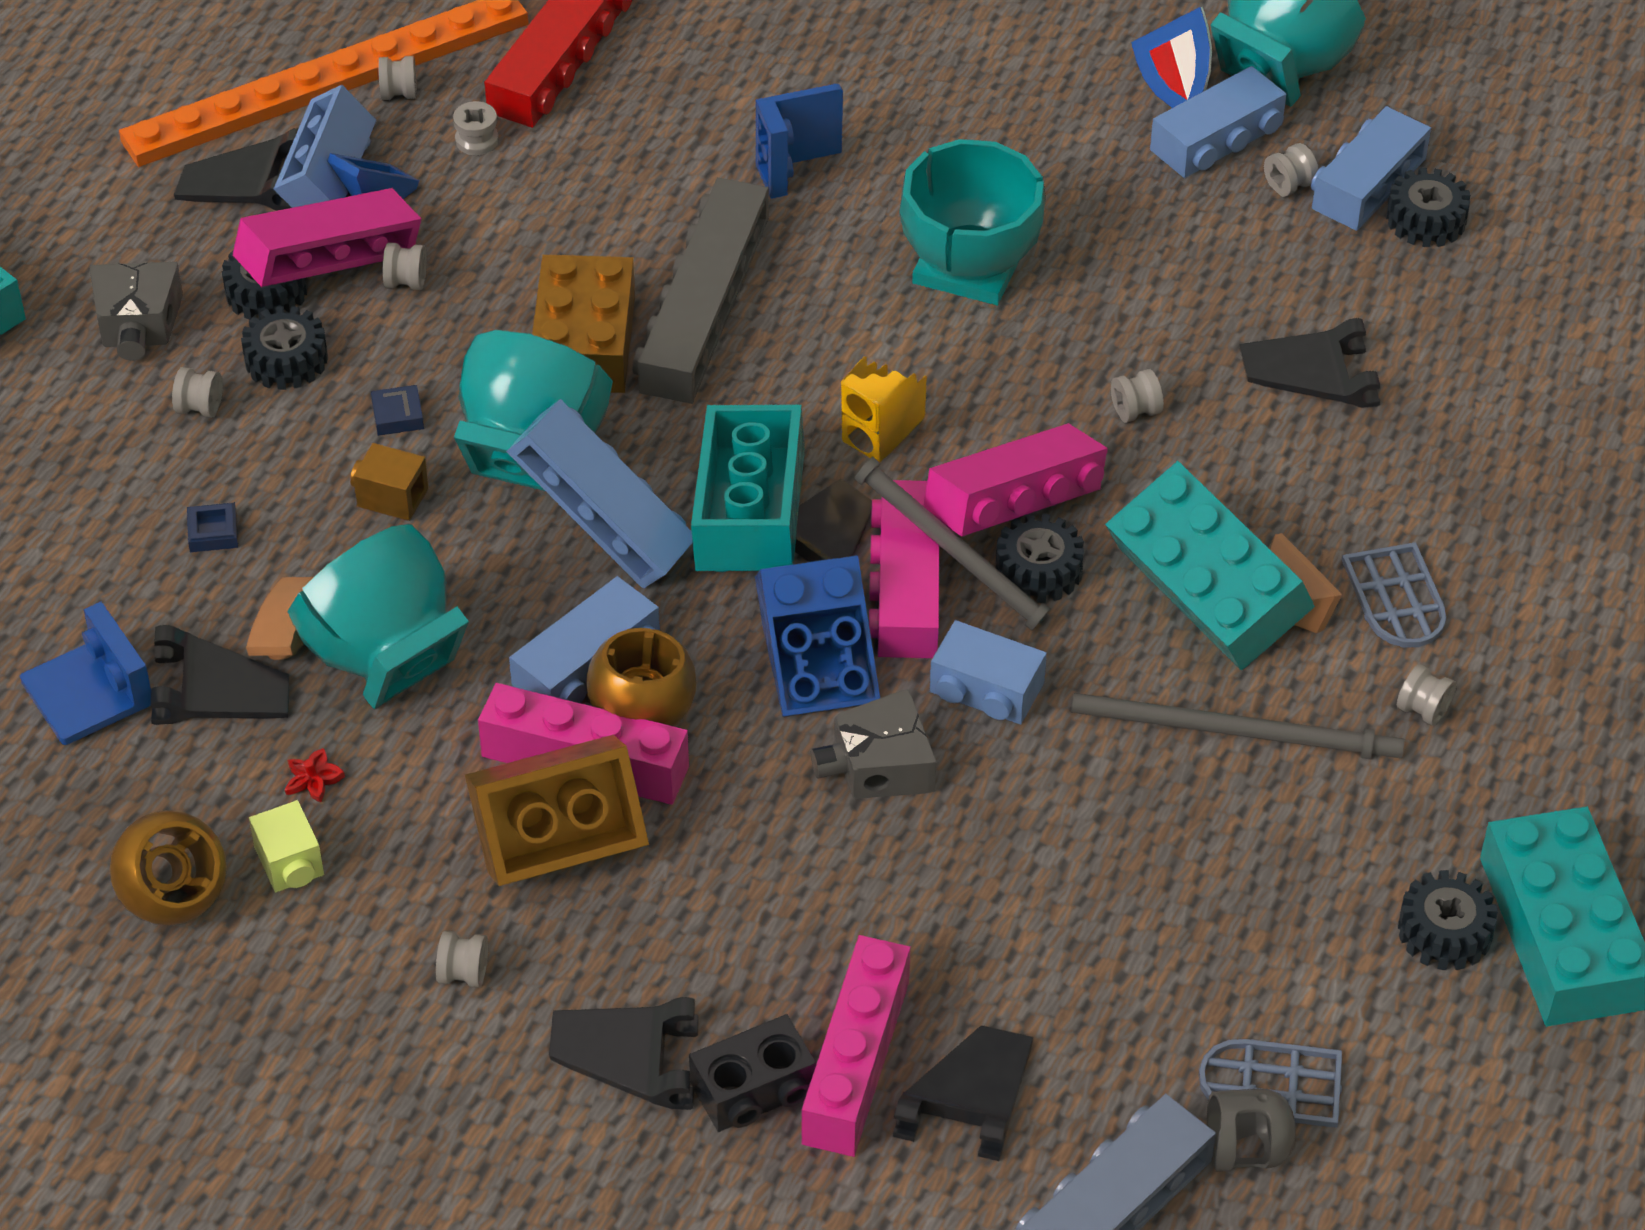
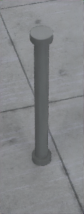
(952, 543)

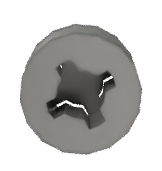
(397, 78)
(475, 128)
(1290, 169)
(404, 266)
(197, 392)
(1137, 395)
(1426, 694)
(461, 959)

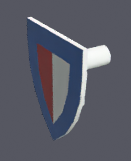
(1176, 58)

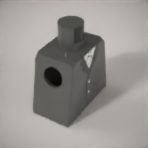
(136, 304)
(879, 749)

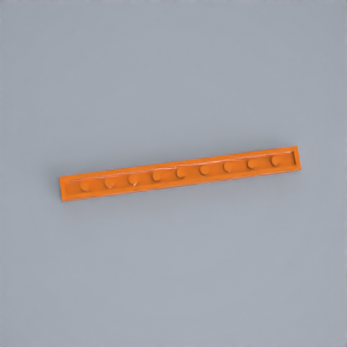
(297, 85)

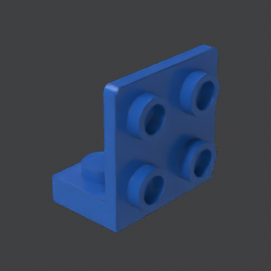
(794, 130)
(91, 683)

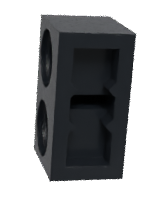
(747, 1064)

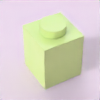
(286, 846)

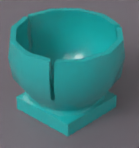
(1285, 41)
(971, 216)
(508, 385)
(381, 613)

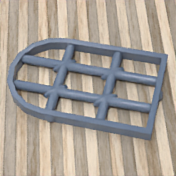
(1404, 580)
(1291, 1072)

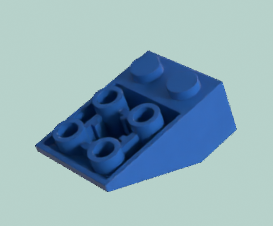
(818, 635)

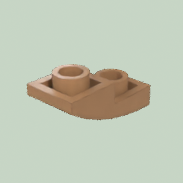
(272, 630)

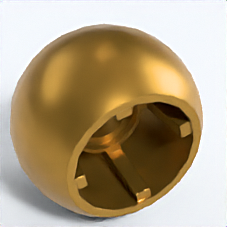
(642, 676)
(133, 873)

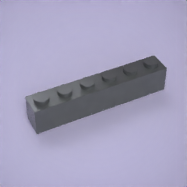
(702, 290)

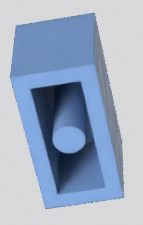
(987, 672)

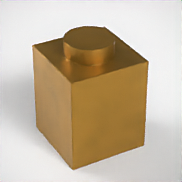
(390, 481)

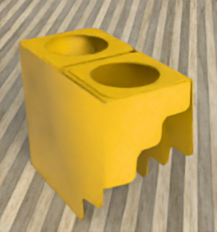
(892, 400)

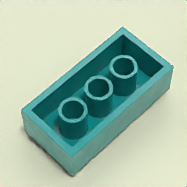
(748, 487)
(1210, 565)
(1566, 915)

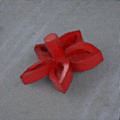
(313, 774)

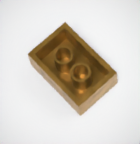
(589, 309)
(557, 809)

